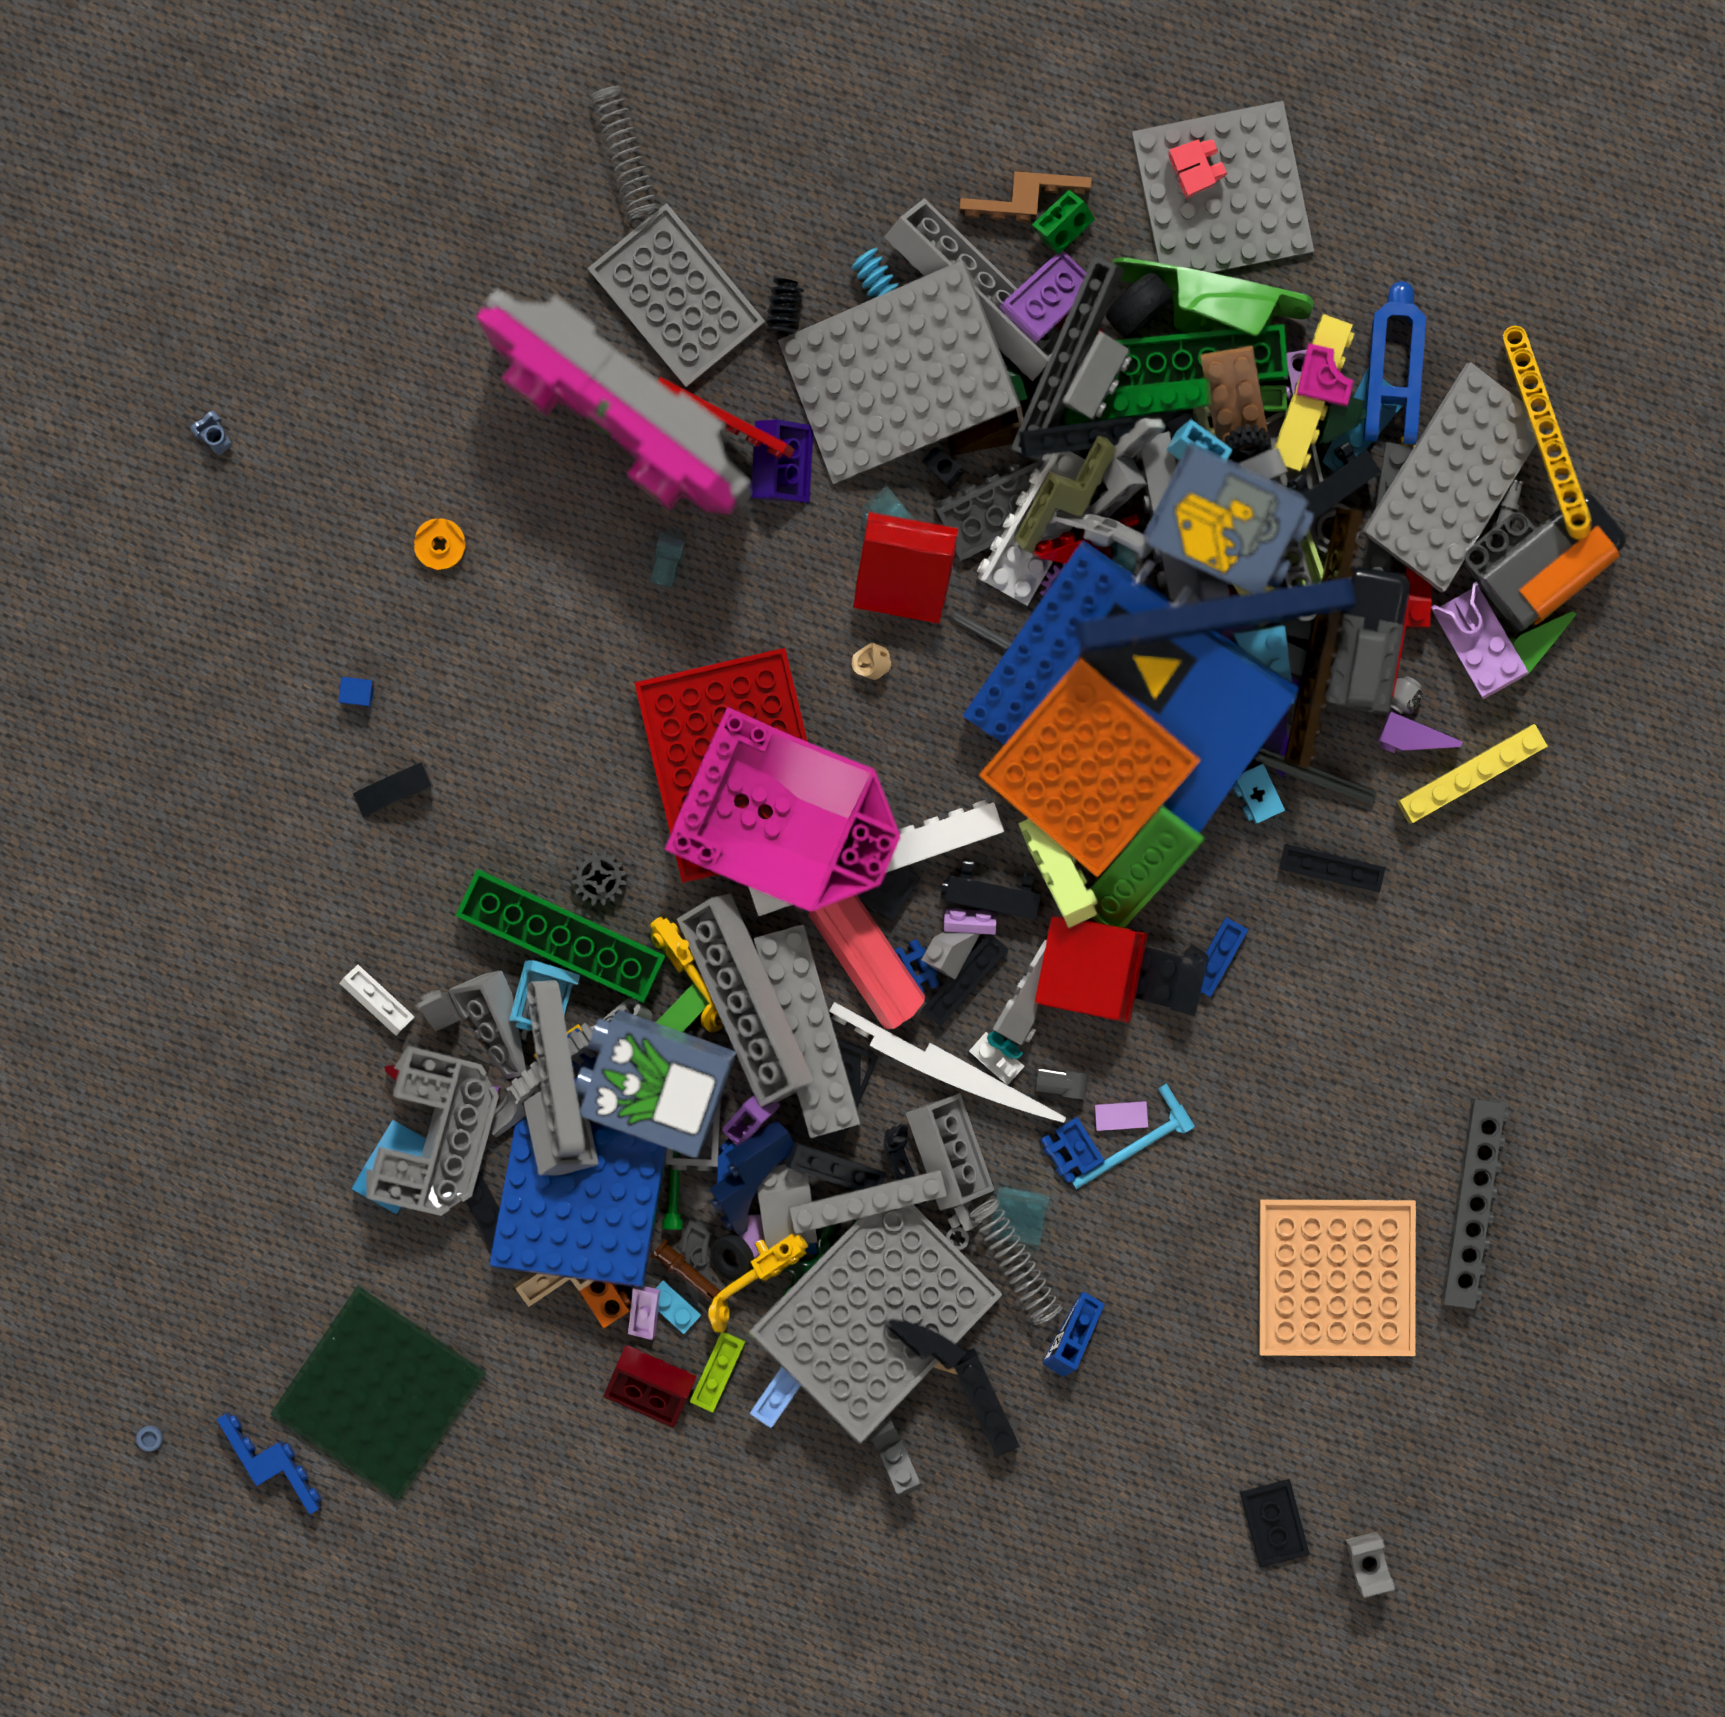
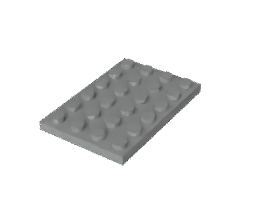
(676, 295)

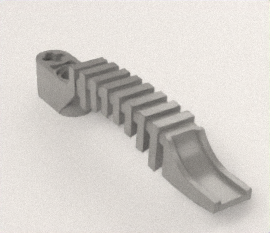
(512, 1107)

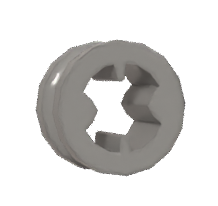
(964, 1234)

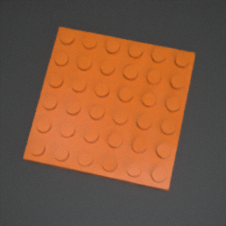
(1089, 767)

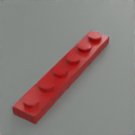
(735, 425)

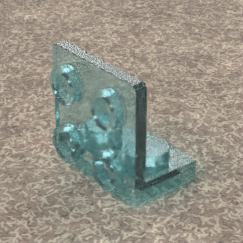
(1025, 1213)

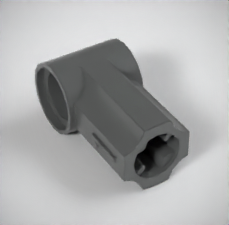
(1067, 1083)

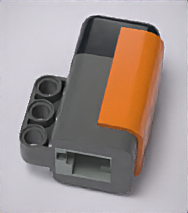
(1544, 564)

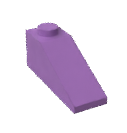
(1407, 735)

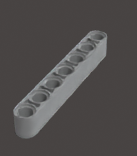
(555, 1068)

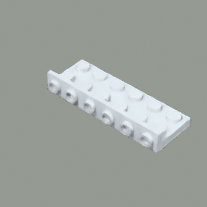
(1011, 567)

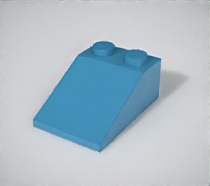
(396, 1138)

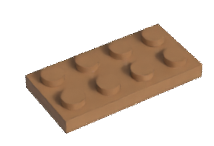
(1234, 390)

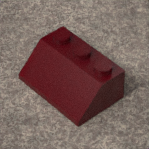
(649, 1386)

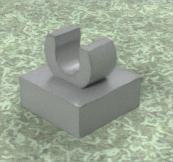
(962, 1216)

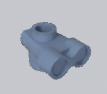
(210, 429)

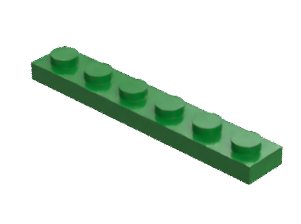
(1150, 401)

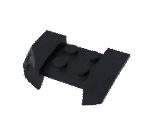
(1172, 979)

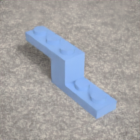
(775, 1398)

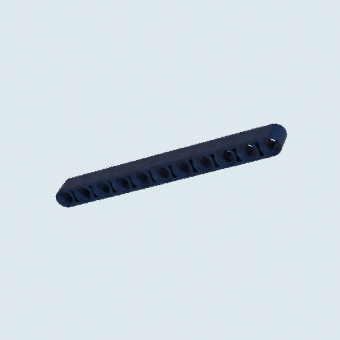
(1215, 615)

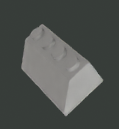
(950, 1145)

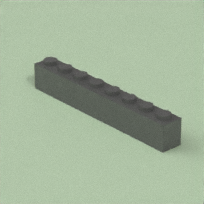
(1072, 347)

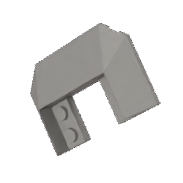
(455, 1137)

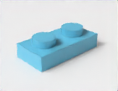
(676, 1308)

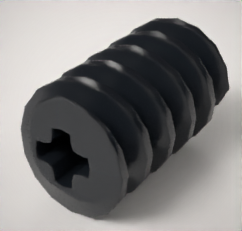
(784, 306)

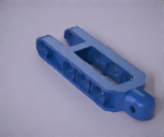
(1399, 303)

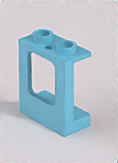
(539, 971)

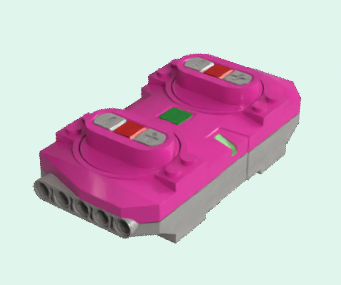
(566, 361)

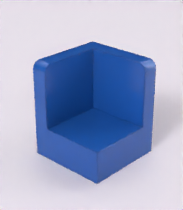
(356, 691)

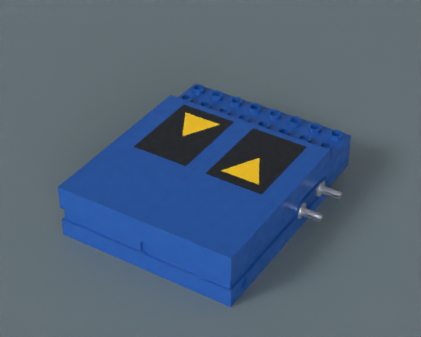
(1194, 686)

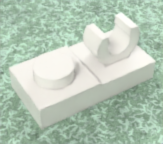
(995, 1060)

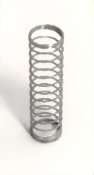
(615, 91)
(980, 1216)

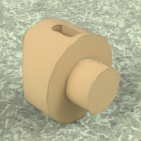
(874, 660)

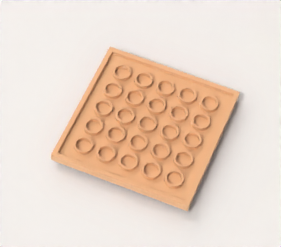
(1337, 1277)

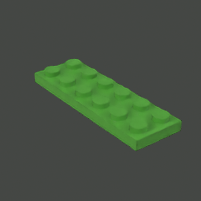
(1143, 868)

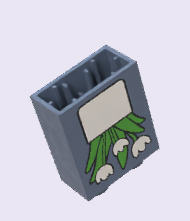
(654, 1082)

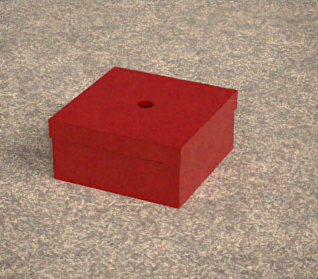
(905, 567)
(1091, 969)

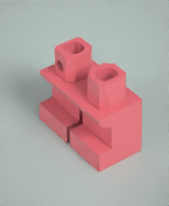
(1199, 177)

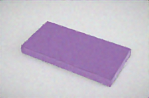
(1045, 296)

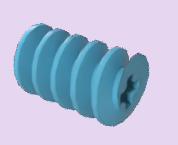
(873, 274)

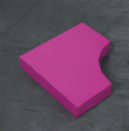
(1321, 377)

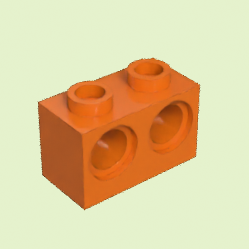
(597, 1302)

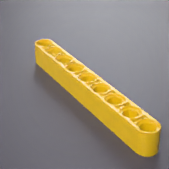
(1546, 443)

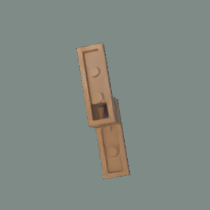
(1025, 196)

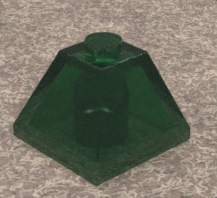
(1340, 420)

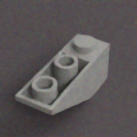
(438, 1009)

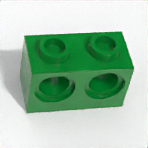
(1063, 222)

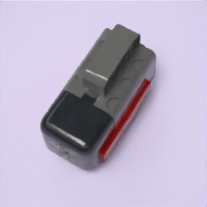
(1370, 643)

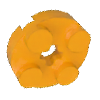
(425, 542)

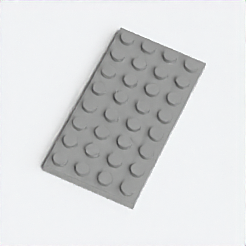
(1453, 478)

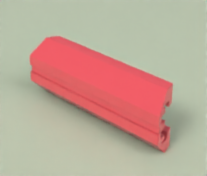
(869, 960)

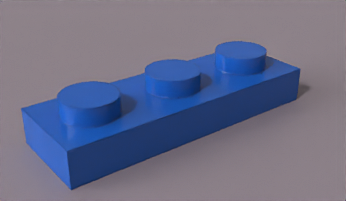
(1221, 953)

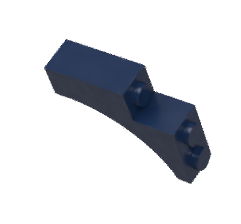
(748, 1168)

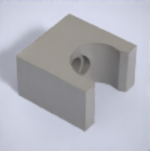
(1374, 1579)

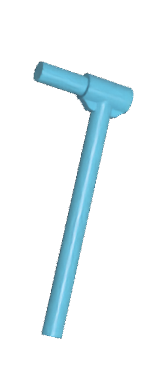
(1178, 1120)

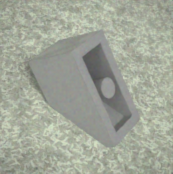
(949, 952)

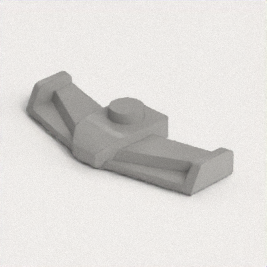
(1104, 531)

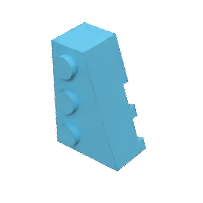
(1267, 645)

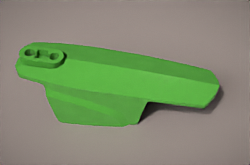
(1217, 301)

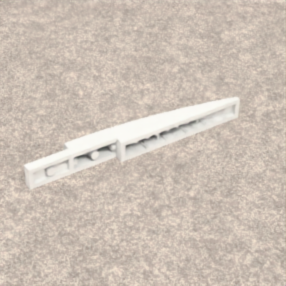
(943, 1066)

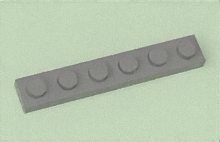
(867, 1201)

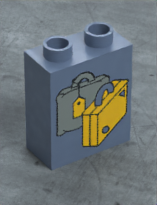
(1228, 520)

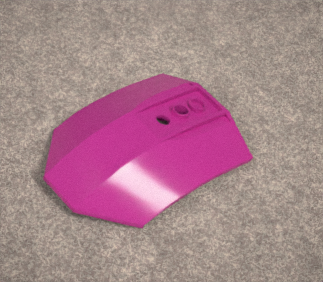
(826, 826)

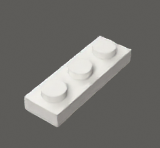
(377, 1000)

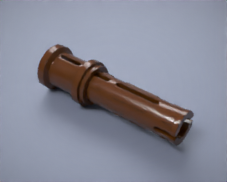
(676, 1263)

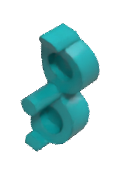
(1008, 1048)

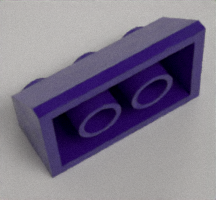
(783, 477)

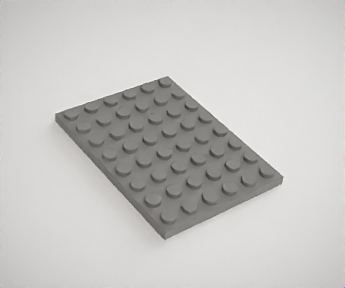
(899, 372)
(833, 1318)

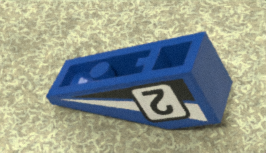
(1073, 1335)

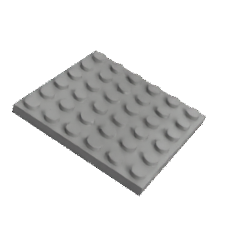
(1248, 214)

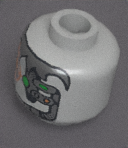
(1406, 696)

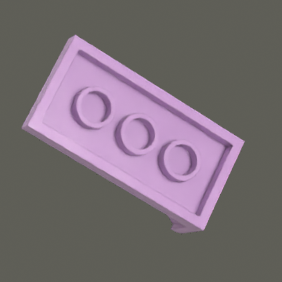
(1480, 642)

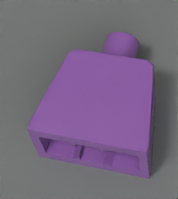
(738, 1131)

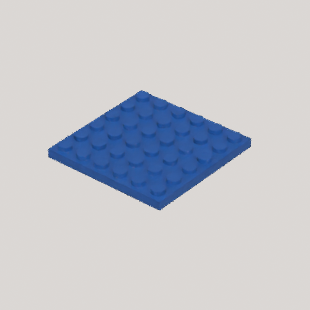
(584, 1221)

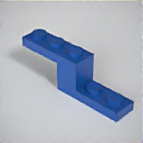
(270, 1462)

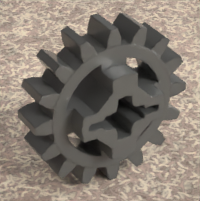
(600, 889)

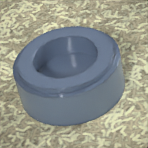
(149, 1438)

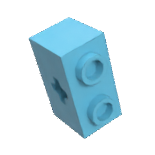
(1196, 434)
(1270, 801)

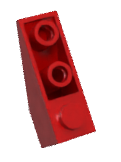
(1063, 547)

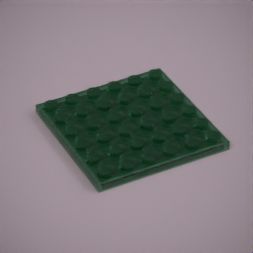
(378, 1393)

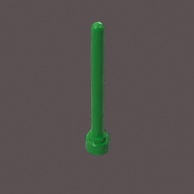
(672, 1218)

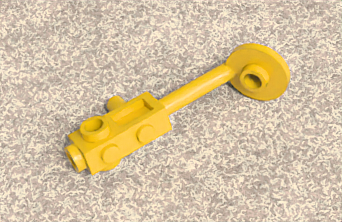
(667, 937)
(767, 1265)

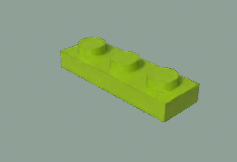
(717, 1371)

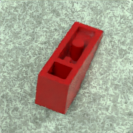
(1420, 601)

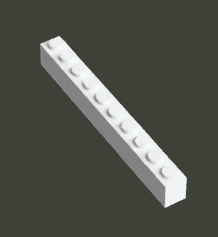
(922, 843)

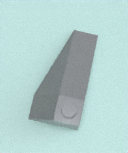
(489, 1005)
(1020, 1012)

